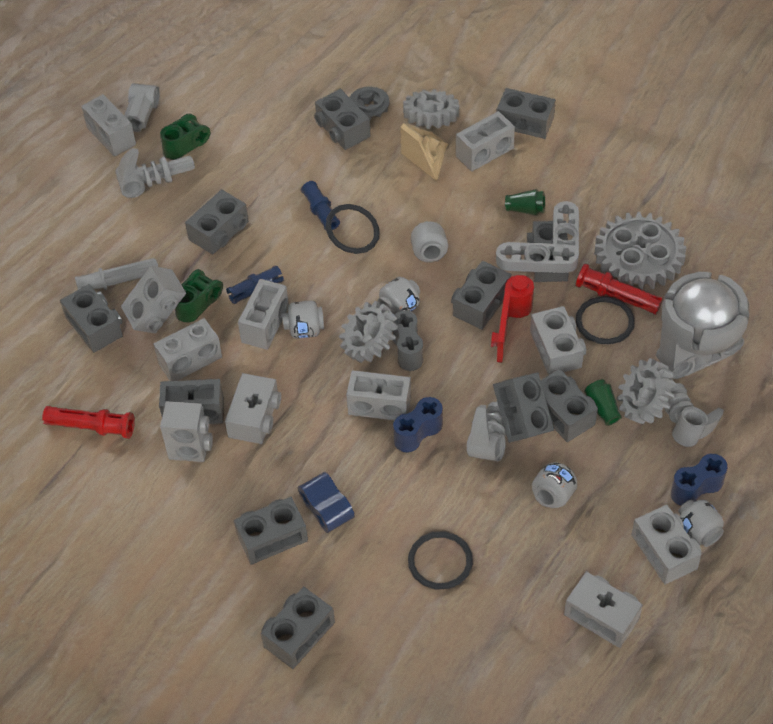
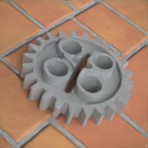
(640, 250)

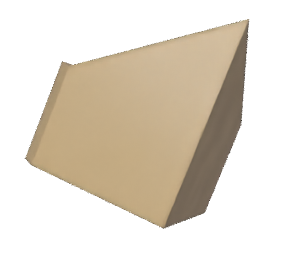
(423, 148)

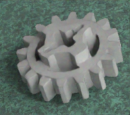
(431, 108)
(368, 331)
(646, 391)

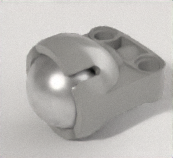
(701, 322)

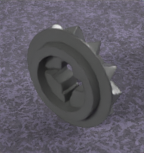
(368, 94)

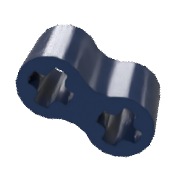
(415, 426)
(703, 478)
(326, 502)

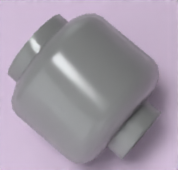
(429, 241)

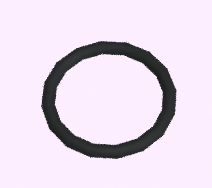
(343, 247)
(586, 334)
(437, 586)

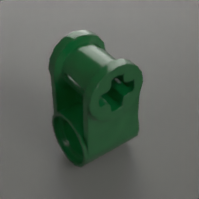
(182, 136)
(199, 295)

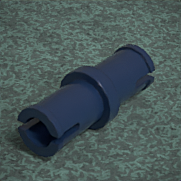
(319, 204)
(245, 288)

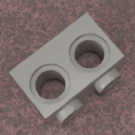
(108, 125)
(485, 141)
(153, 299)
(263, 314)
(554, 333)
(188, 350)
(378, 395)
(186, 431)
(660, 546)

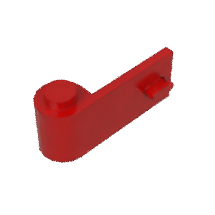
(516, 304)

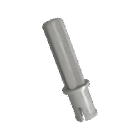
(115, 275)

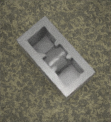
(252, 408)
(587, 608)

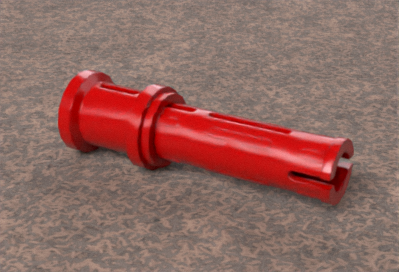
(606, 285)
(101, 422)

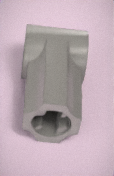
(141, 102)

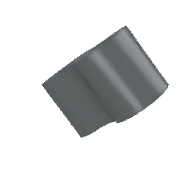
(408, 341)

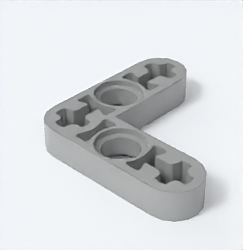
(558, 249)

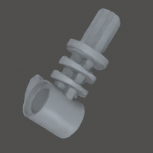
(132, 178)
(690, 421)
(487, 434)

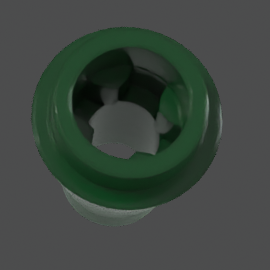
(526, 202)
(605, 401)

